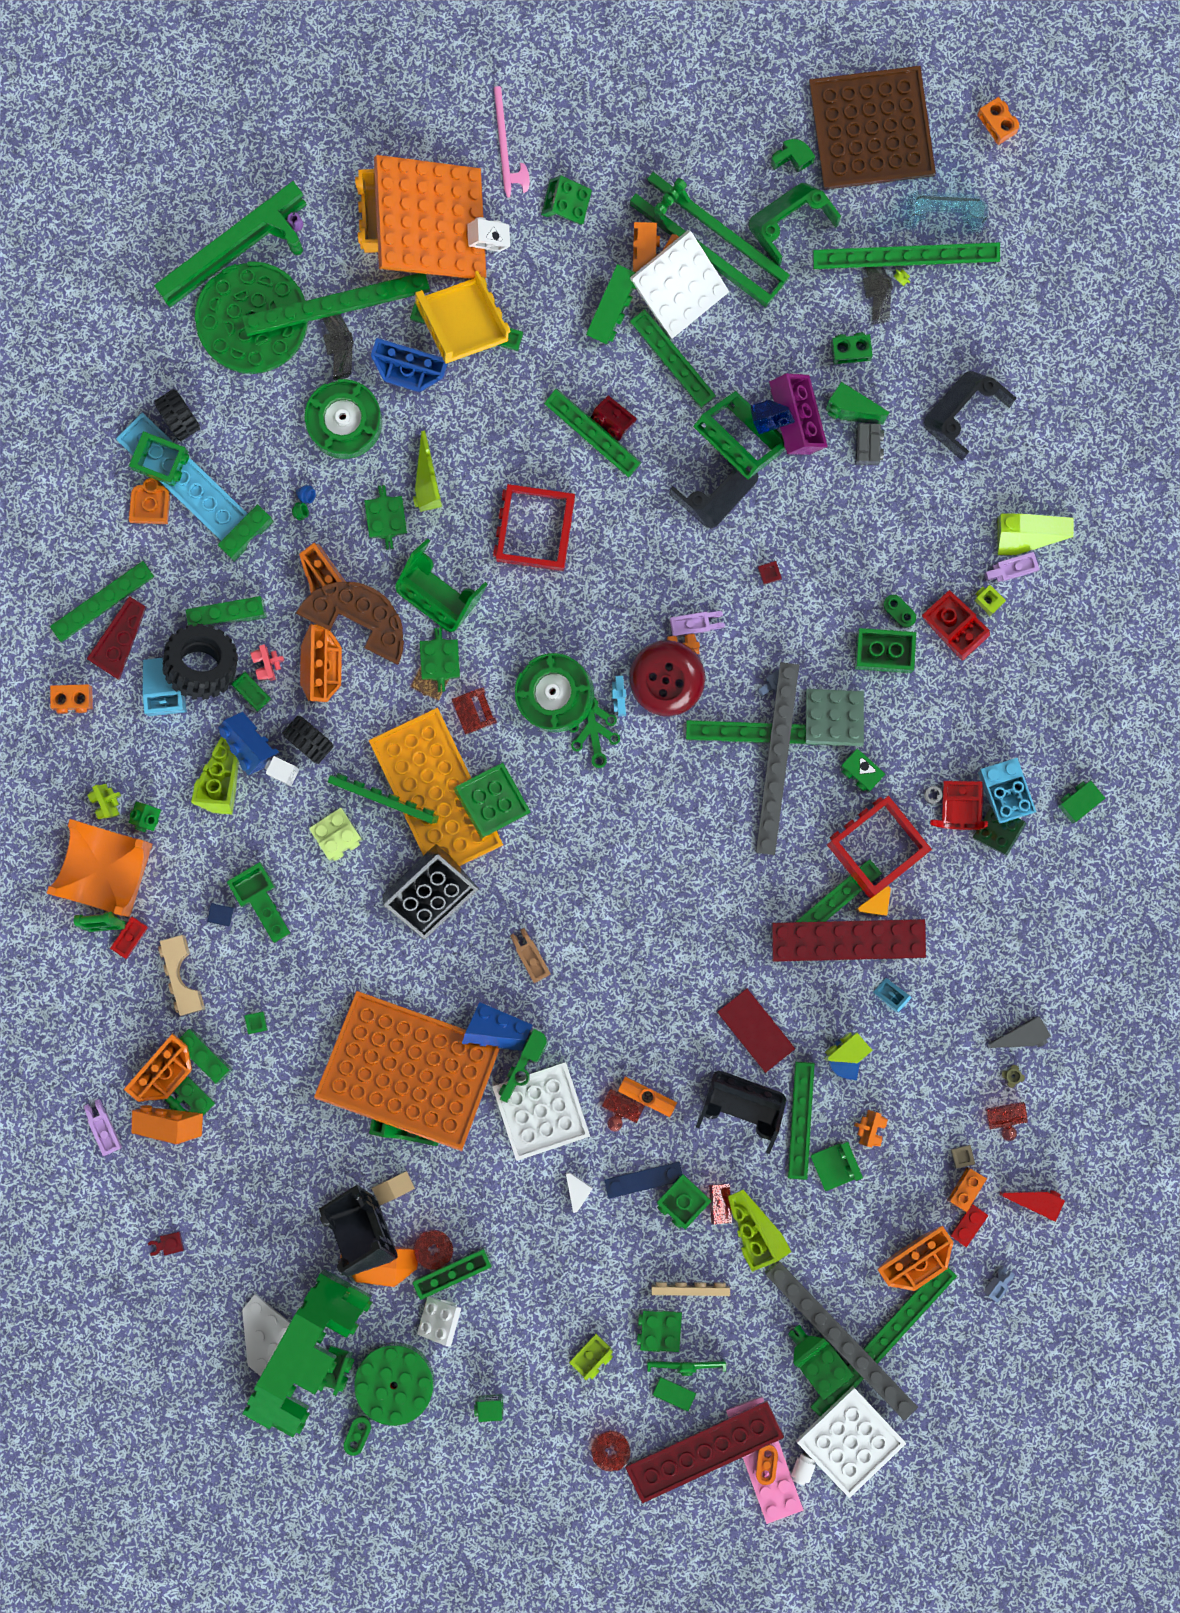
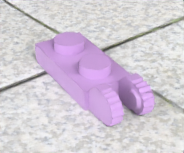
(694, 623)
(102, 1129)

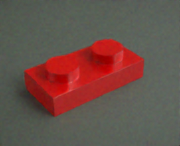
(129, 937)
(969, 1225)

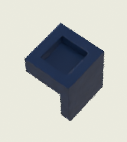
(220, 914)

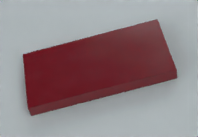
(756, 1030)

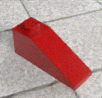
(1042, 1202)

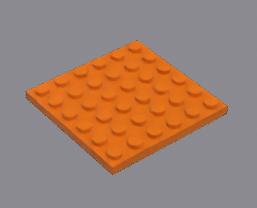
(426, 216)

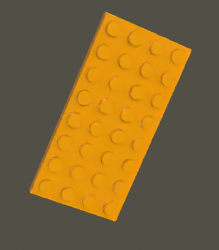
(424, 769)

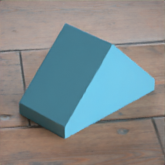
(892, 995)

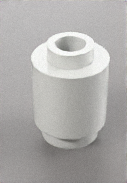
(803, 1469)

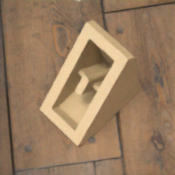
(393, 1188)

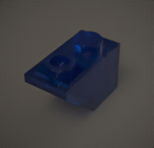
(770, 416)

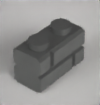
(868, 444)

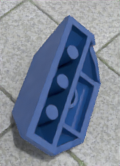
(407, 366)

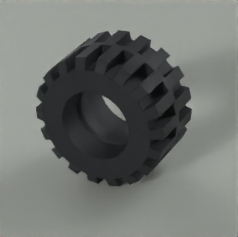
(177, 415)
(308, 739)

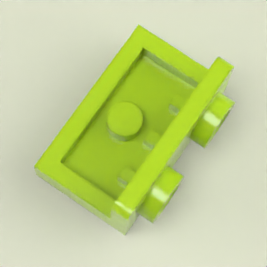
(591, 1357)

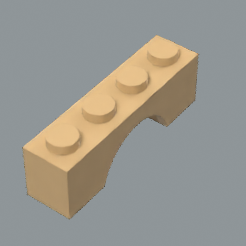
(174, 952)

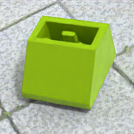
(850, 1050)

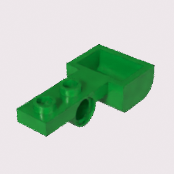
(253, 888)
(533, 1051)

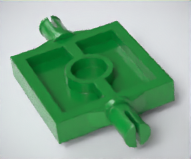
(385, 517)
(439, 659)

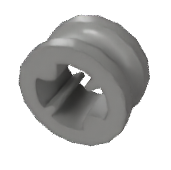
(938, 797)

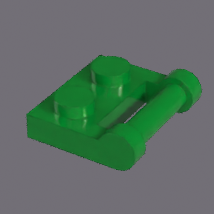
(98, 923)

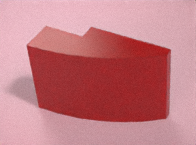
(956, 625)

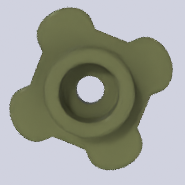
(1018, 1076)

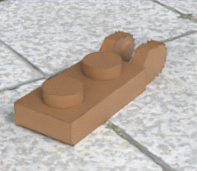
(531, 958)

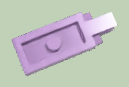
(1013, 568)

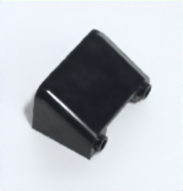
(358, 1231)

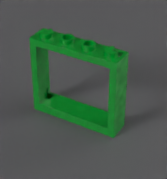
(731, 448)

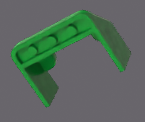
(764, 223)
(432, 594)

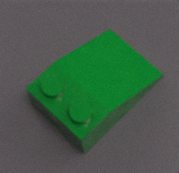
(853, 406)

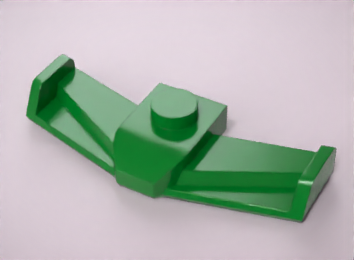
(686, 1368)

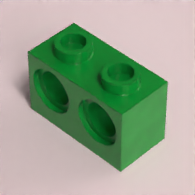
(852, 354)

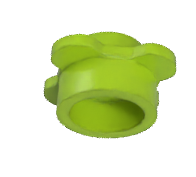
(902, 277)

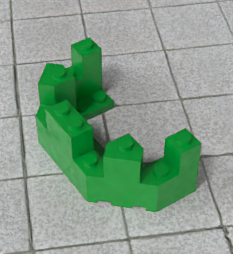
(298, 1358)

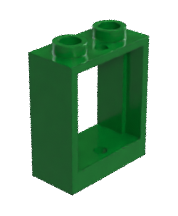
(141, 452)

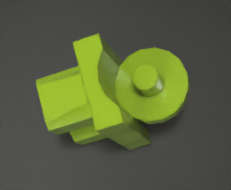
(106, 799)

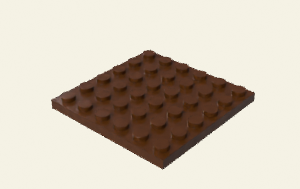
(872, 127)

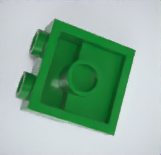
(683, 1202)
(659, 1330)

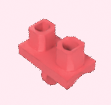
(262, 655)

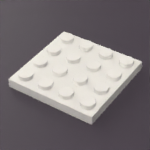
(679, 284)
(542, 1112)
(850, 1442)

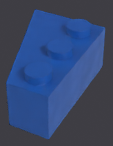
(246, 743)
(496, 1029)

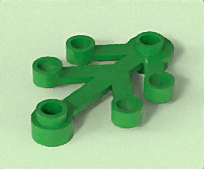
(593, 729)

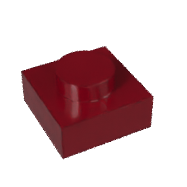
(769, 573)

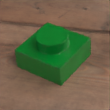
(256, 1022)

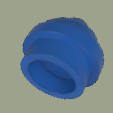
(306, 494)

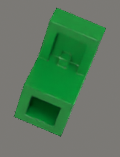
(794, 151)

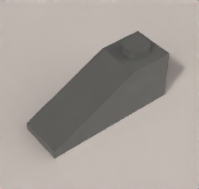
(1027, 1034)

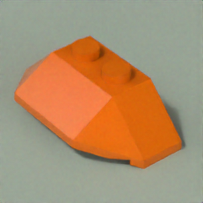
(320, 664)
(162, 1072)
(918, 1261)
(390, 1273)

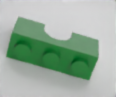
(251, 525)
(204, 1057)

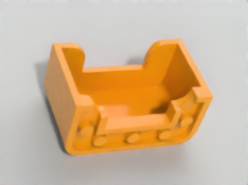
(367, 206)

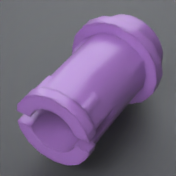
(298, 222)

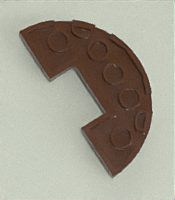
(363, 606)

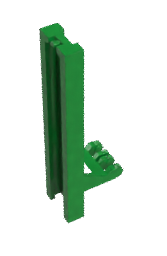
(679, 196)
(264, 220)

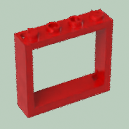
(504, 515)
(850, 865)

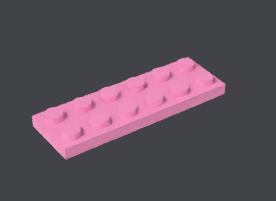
(780, 1497)

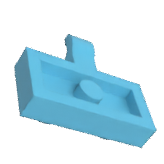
(619, 693)

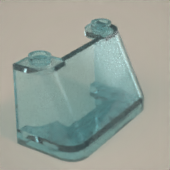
(970, 204)

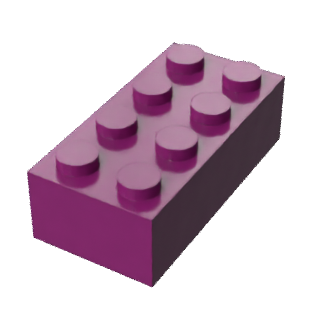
(807, 432)

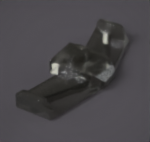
(879, 287)
(339, 343)

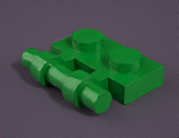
(193, 1096)

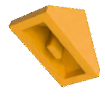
(878, 904)

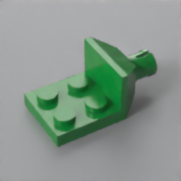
(819, 1363)

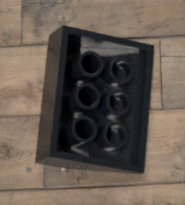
(429, 892)

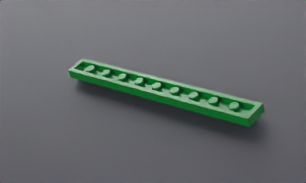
(906, 255)
(335, 304)
(892, 1332)

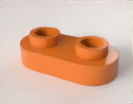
(767, 1463)

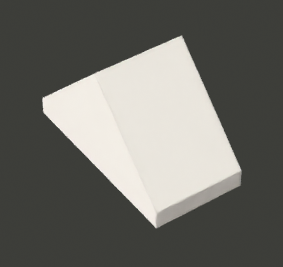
(578, 1191)

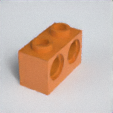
(994, 122)
(72, 693)
(967, 1189)

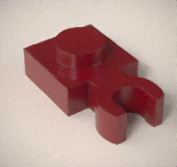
(169, 1244)

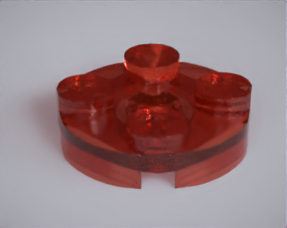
(426, 1240)
(601, 1457)

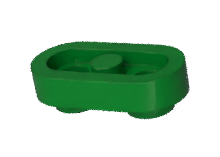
(899, 611)
(357, 1435)

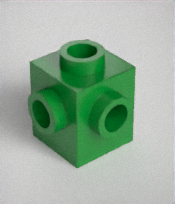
(144, 817)

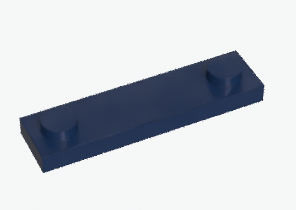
(643, 1180)

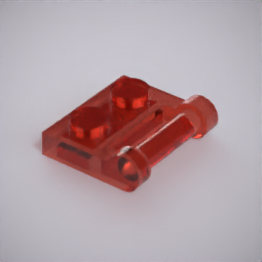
(467, 712)

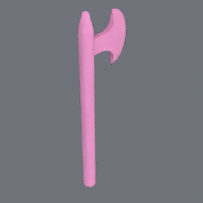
(522, 176)

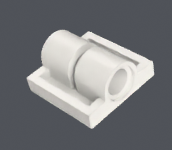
(439, 1320)

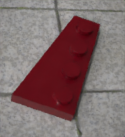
(117, 641)

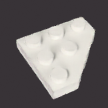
(262, 1331)

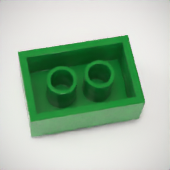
(885, 650)

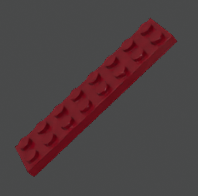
(848, 940)
(704, 1451)

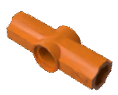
(659, 1102)

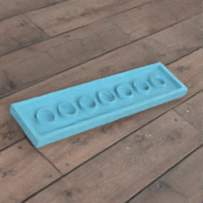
(195, 487)

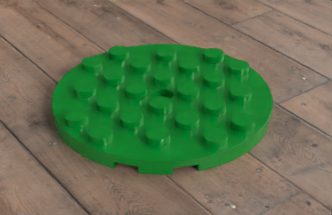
(237, 293)

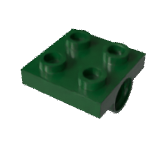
(999, 836)

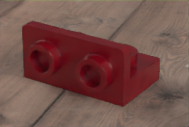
(613, 418)

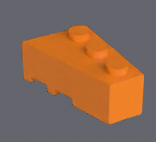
(644, 244)
(319, 567)
(166, 1124)

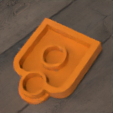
(149, 503)

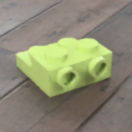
(336, 835)

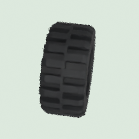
(204, 640)

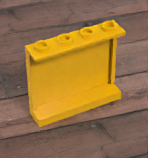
(463, 319)

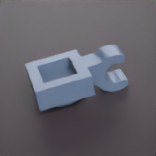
(772, 684)
(998, 1286)

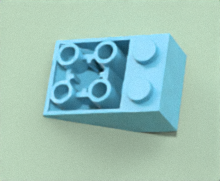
(157, 693)
(1007, 790)

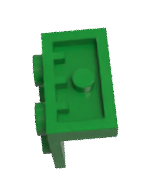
(566, 199)
(836, 1166)
(344, 1364)

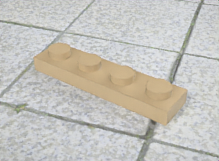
(683, 1289)

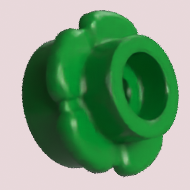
(300, 511)

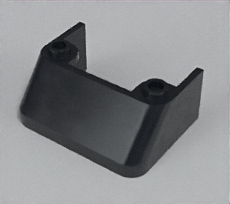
(941, 420)
(713, 509)
(745, 1101)

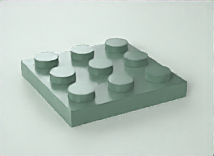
(834, 717)

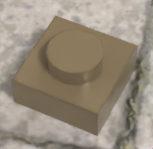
(962, 1156)

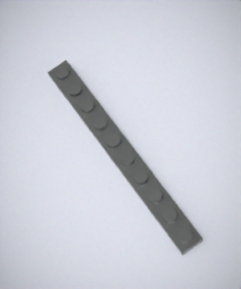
(777, 758)
(842, 1341)

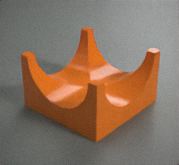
(101, 869)

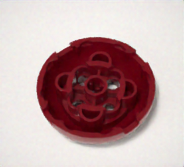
(686, 667)

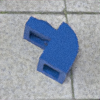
(844, 1069)

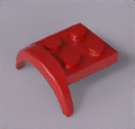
(962, 806)

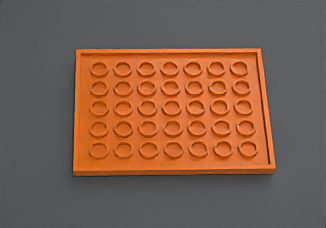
(407, 1071)

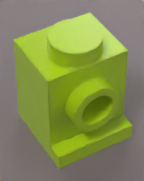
(996, 599)

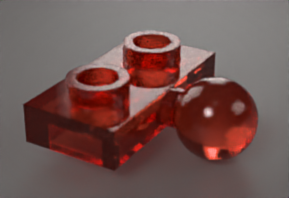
(622, 1107)
(1005, 1117)
(720, 1205)

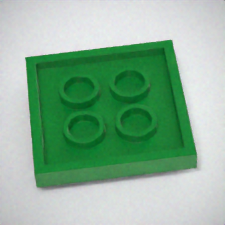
(492, 800)

